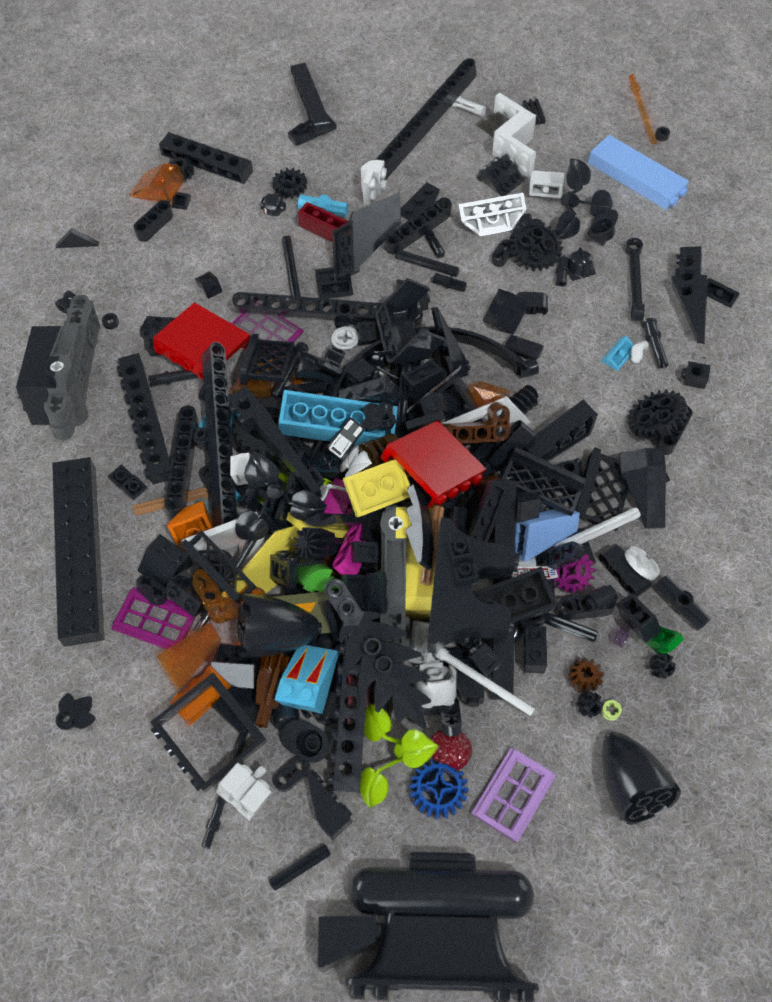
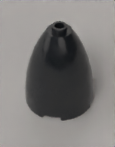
(273, 626)
(636, 779)

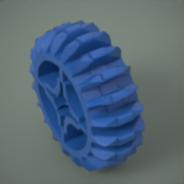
(439, 768)

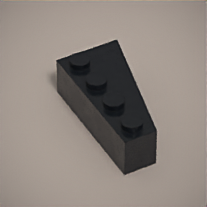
(563, 432)

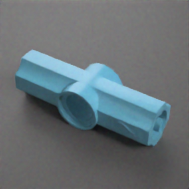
(326, 203)

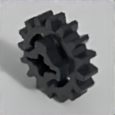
(289, 183)

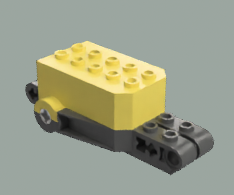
(405, 594)

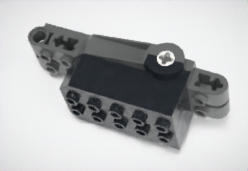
(58, 369)

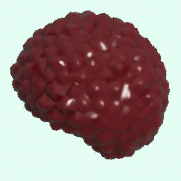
(452, 749)

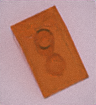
(159, 183)

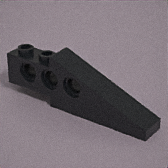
(692, 293)

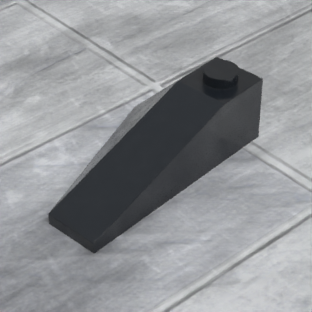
(646, 481)

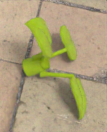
(413, 749)

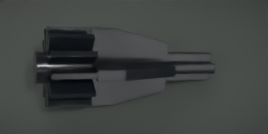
(316, 543)

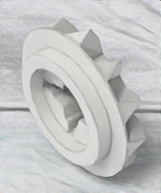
(340, 333)

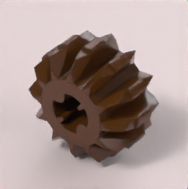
(593, 679)

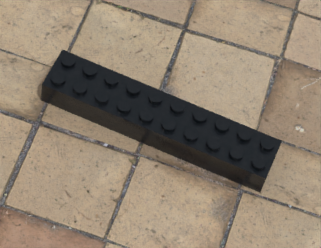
(77, 553)

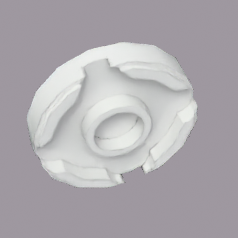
(640, 563)

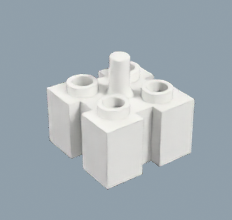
(244, 791)

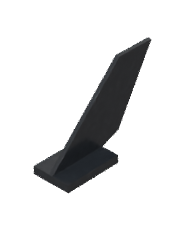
(363, 235)

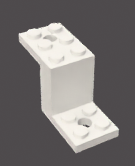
(515, 134)

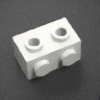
(546, 184)

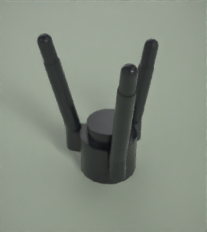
(379, 360)

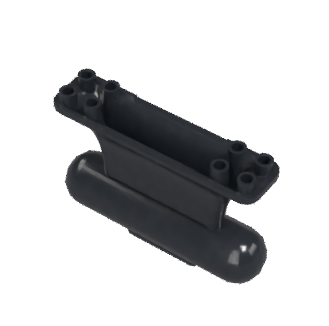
(441, 926)

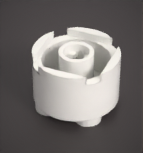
(440, 685)

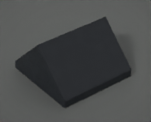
(506, 311)

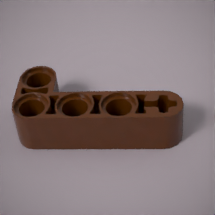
(489, 427)

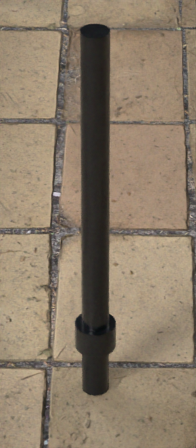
(239, 562)
(213, 824)

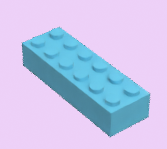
(323, 416)

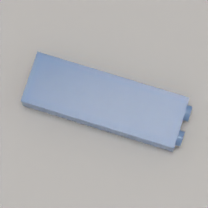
(638, 172)

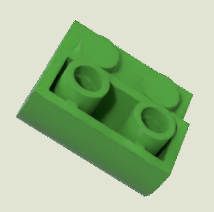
(315, 577)

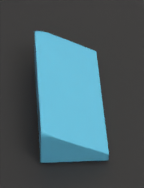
(618, 353)

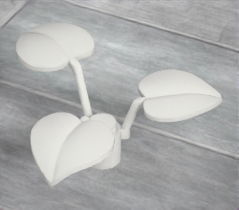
(353, 464)

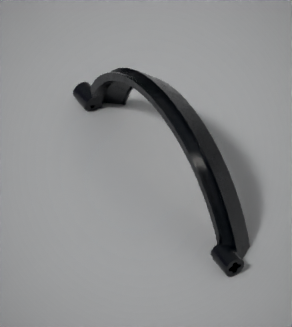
(521, 367)

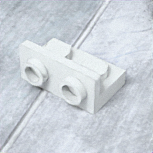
(418, 637)

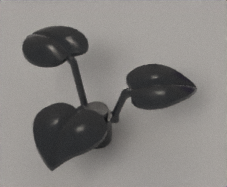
(577, 176)
(261, 472)

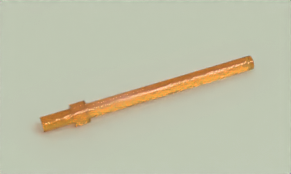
(635, 87)

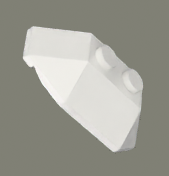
(493, 214)

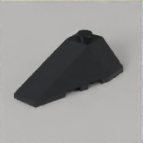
(450, 351)
(463, 399)

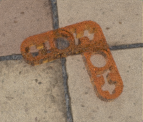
(218, 603)

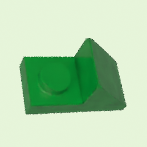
(665, 641)

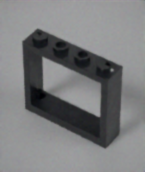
(184, 701)

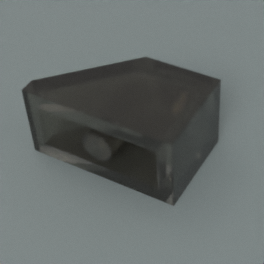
(491, 123)

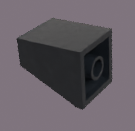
(345, 938)

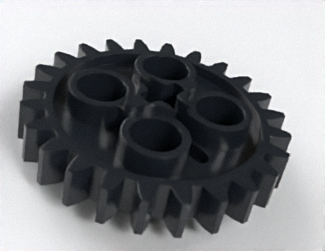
(535, 245)
(657, 414)

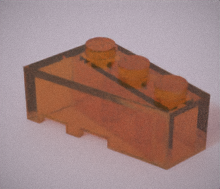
(186, 656)

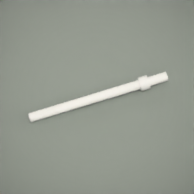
(443, 654)

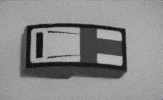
(345, 439)

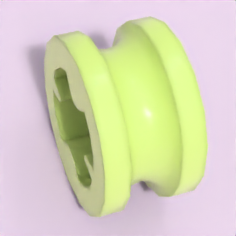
(616, 706)

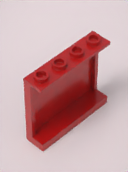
(193, 333)
(436, 462)

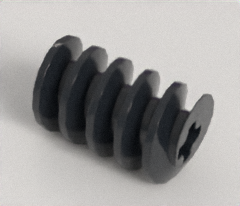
(525, 398)

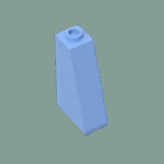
(543, 532)

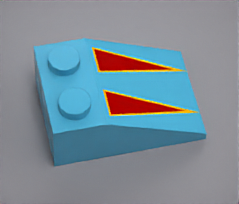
(307, 679)

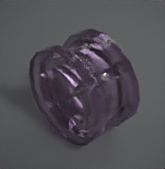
(621, 637)

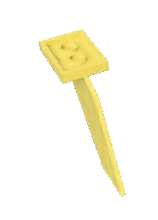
(377, 487)
(259, 566)

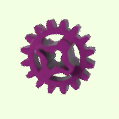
(568, 576)

